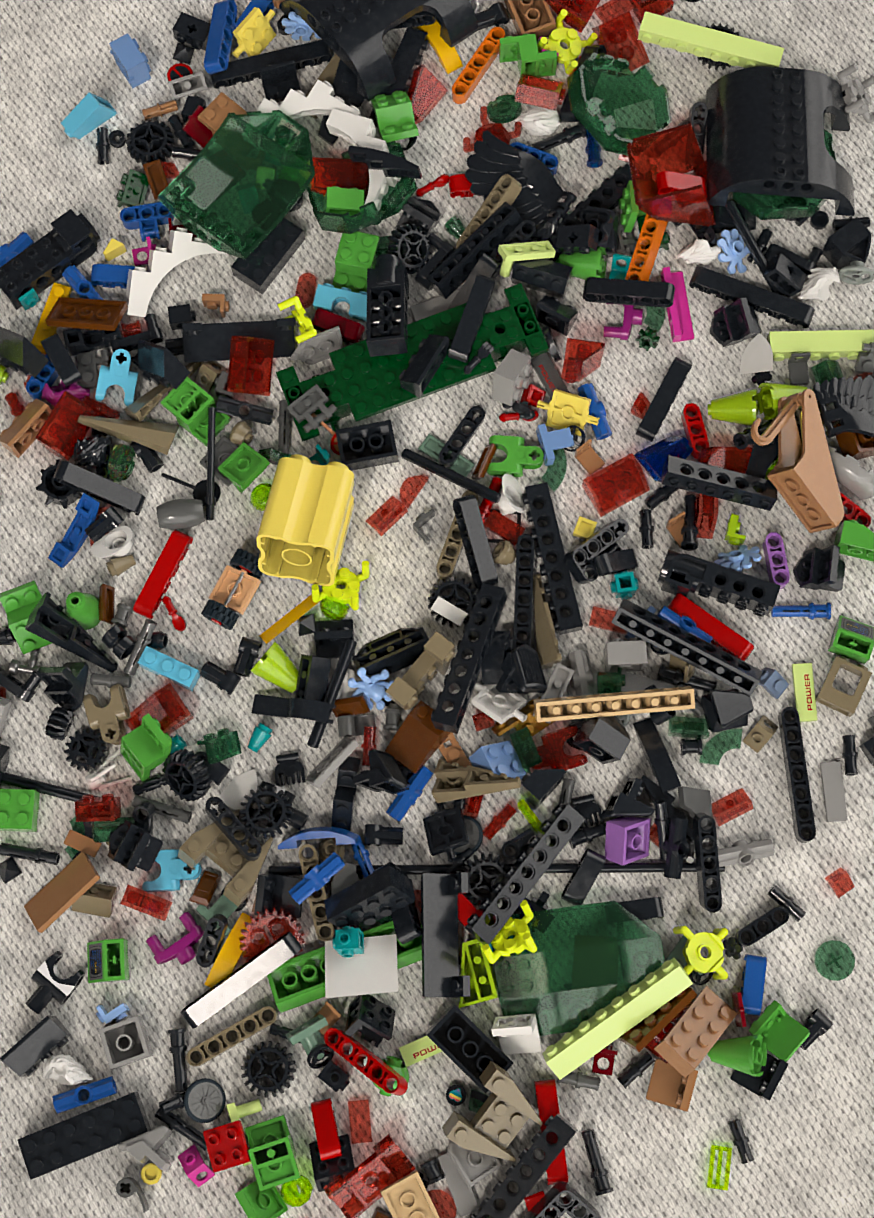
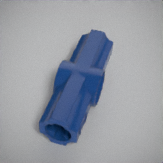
(19, 244)
(79, 282)
(597, 410)
(683, 622)
(407, 798)
(316, 878)
(72, 1098)

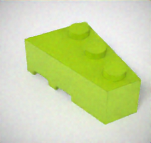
(482, 976)

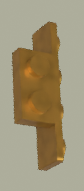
(530, 722)

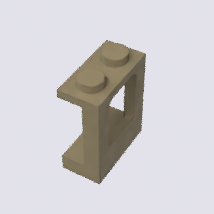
(839, 700)

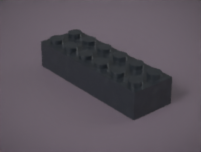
(84, 1135)

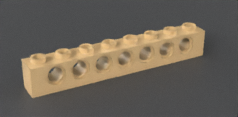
(614, 704)

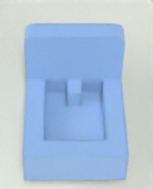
(117, 1014)

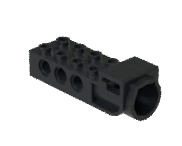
(44, 261)
(387, 306)
(689, 574)

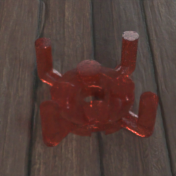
(496, 129)

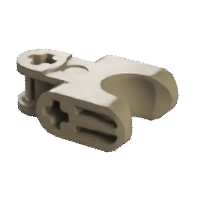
(110, 717)

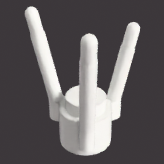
(96, 777)

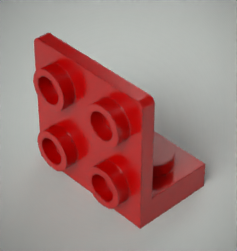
(226, 1146)

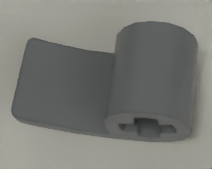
(354, 725)
(135, 1187)

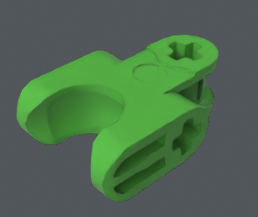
(518, 456)

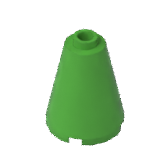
(585, 264)
(83, 608)
(741, 1054)

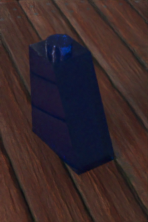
(654, 456)

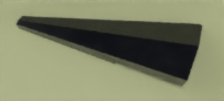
(55, 626)

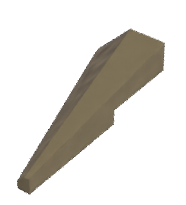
(144, 405)
(149, 434)
(544, 629)
(462, 782)

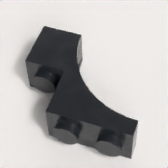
(345, 794)

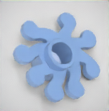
(298, 27)
(733, 250)
(739, 558)
(371, 687)

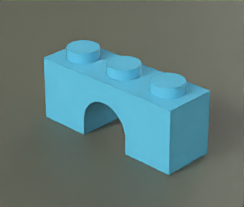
(328, 296)
(169, 667)

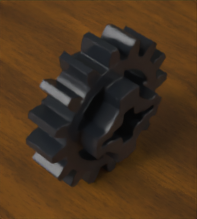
(79, 754)

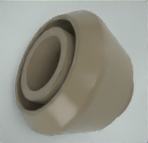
(241, 433)
(504, 553)
(324, 852)

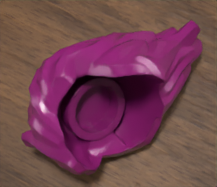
(53, 393)

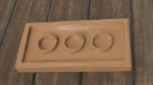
(61, 892)

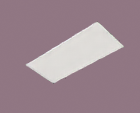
(449, 611)

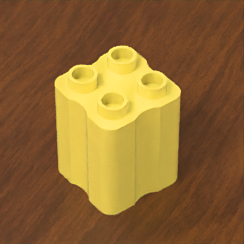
(306, 520)

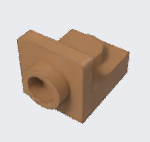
(213, 301)

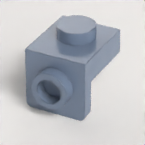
(773, 682)

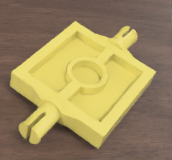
(254, 33)
(568, 410)

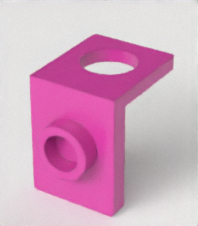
(151, 246)
(194, 1164)

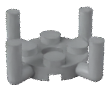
(856, 99)

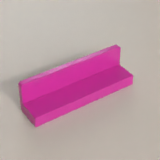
(679, 312)

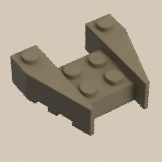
(436, 656)
(216, 846)
(496, 1120)

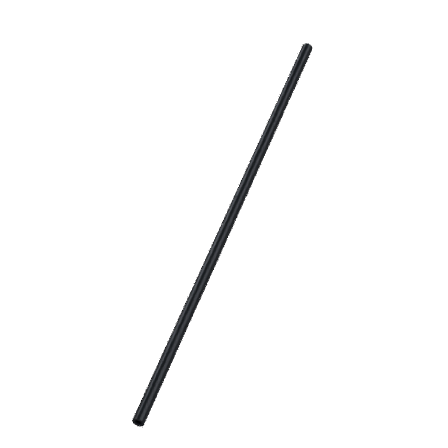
(553, 868)

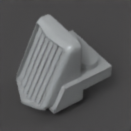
(147, 1145)

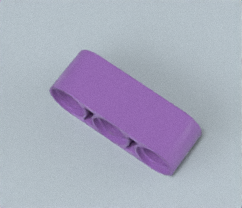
(779, 553)

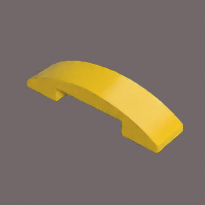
(447, 56)
(229, 953)

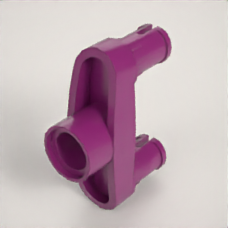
(632, 316)
(182, 948)

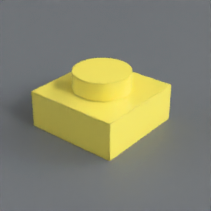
(584, 528)

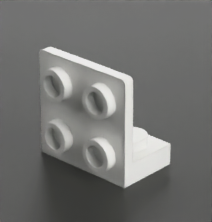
(517, 1033)

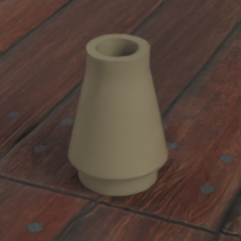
(119, 565)

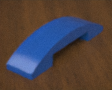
(75, 536)
(341, 836)

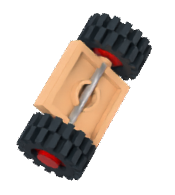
(233, 590)

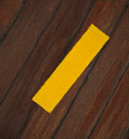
(288, 619)

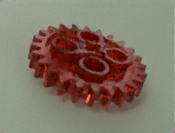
(252, 947)

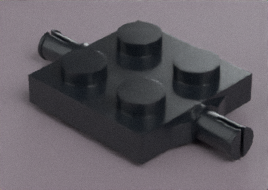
(446, 831)

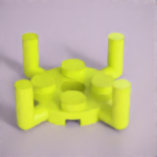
(568, 36)
(305, 325)
(349, 594)
(521, 941)
(715, 949)

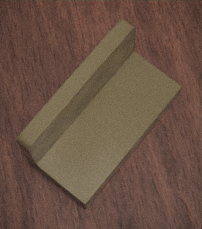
(96, 901)

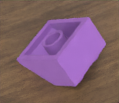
(627, 839)

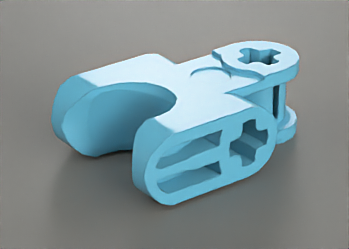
(119, 375)
(172, 872)

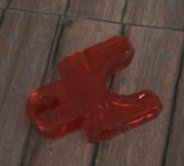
(553, 753)

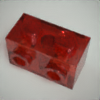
(98, 808)

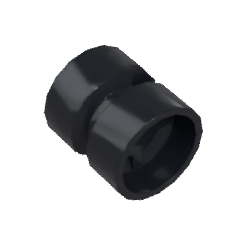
(117, 639)

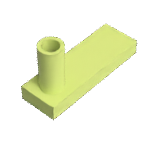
(521, 252)
(243, 1110)

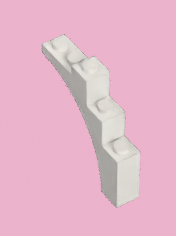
(318, 102)
(361, 133)
(142, 284)

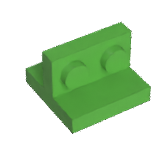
(243, 466)
(261, 1203)

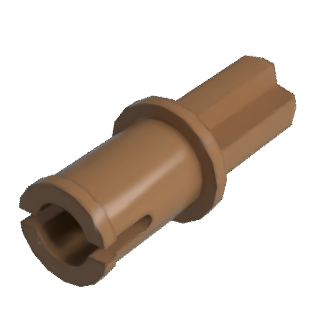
(160, 109)

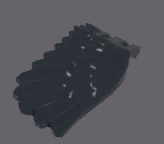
(539, 188)

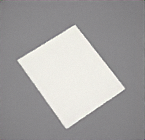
(363, 973)

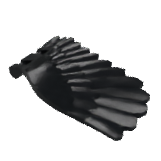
(852, 405)

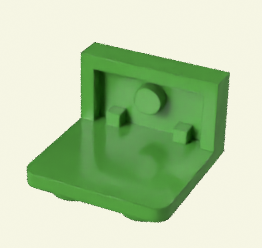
(780, 1031)

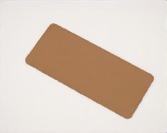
(82, 843)

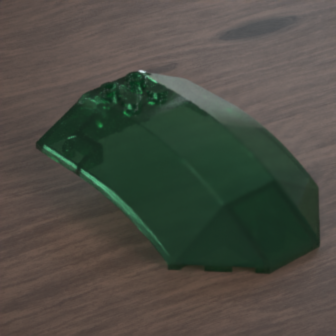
(243, 181)
(579, 965)

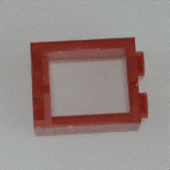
(539, 92)

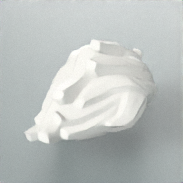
(540, 121)
(700, 252)
(818, 284)
(65, 1070)

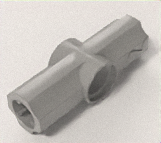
(582, 675)
(745, 852)

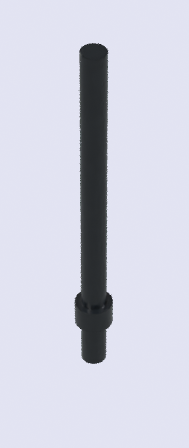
(210, 500)

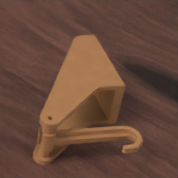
(803, 469)

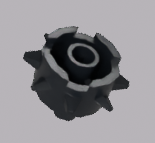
(57, 494)

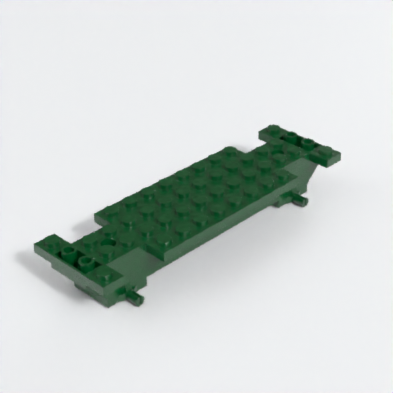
(373, 384)

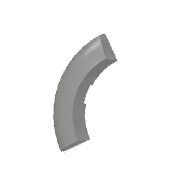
(852, 475)

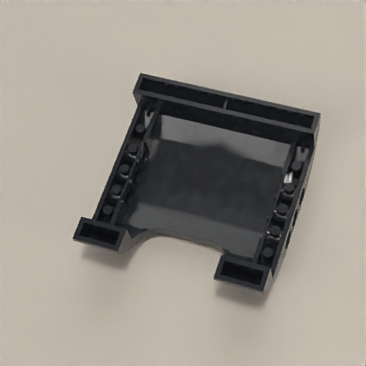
(358, 26)
(770, 136)

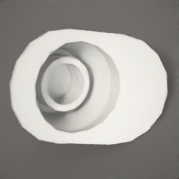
(511, 496)
(114, 544)

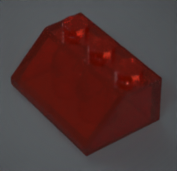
(581, 359)
(250, 365)
(62, 426)
(616, 485)

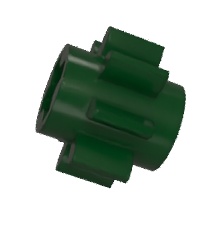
(651, 341)

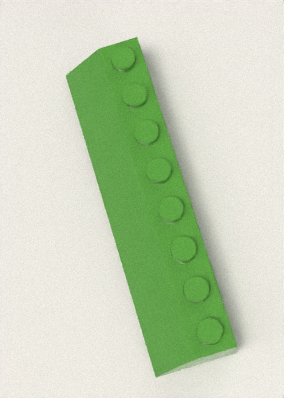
(303, 977)

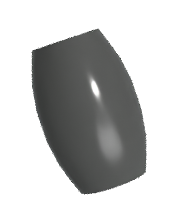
(180, 514)

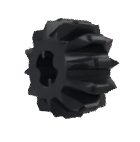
(59, 723)

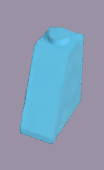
(87, 116)

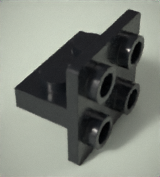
(331, 637)

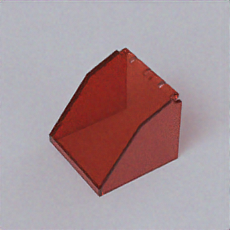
(676, 152)

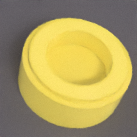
(151, 1174)

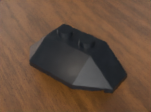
(392, 651)

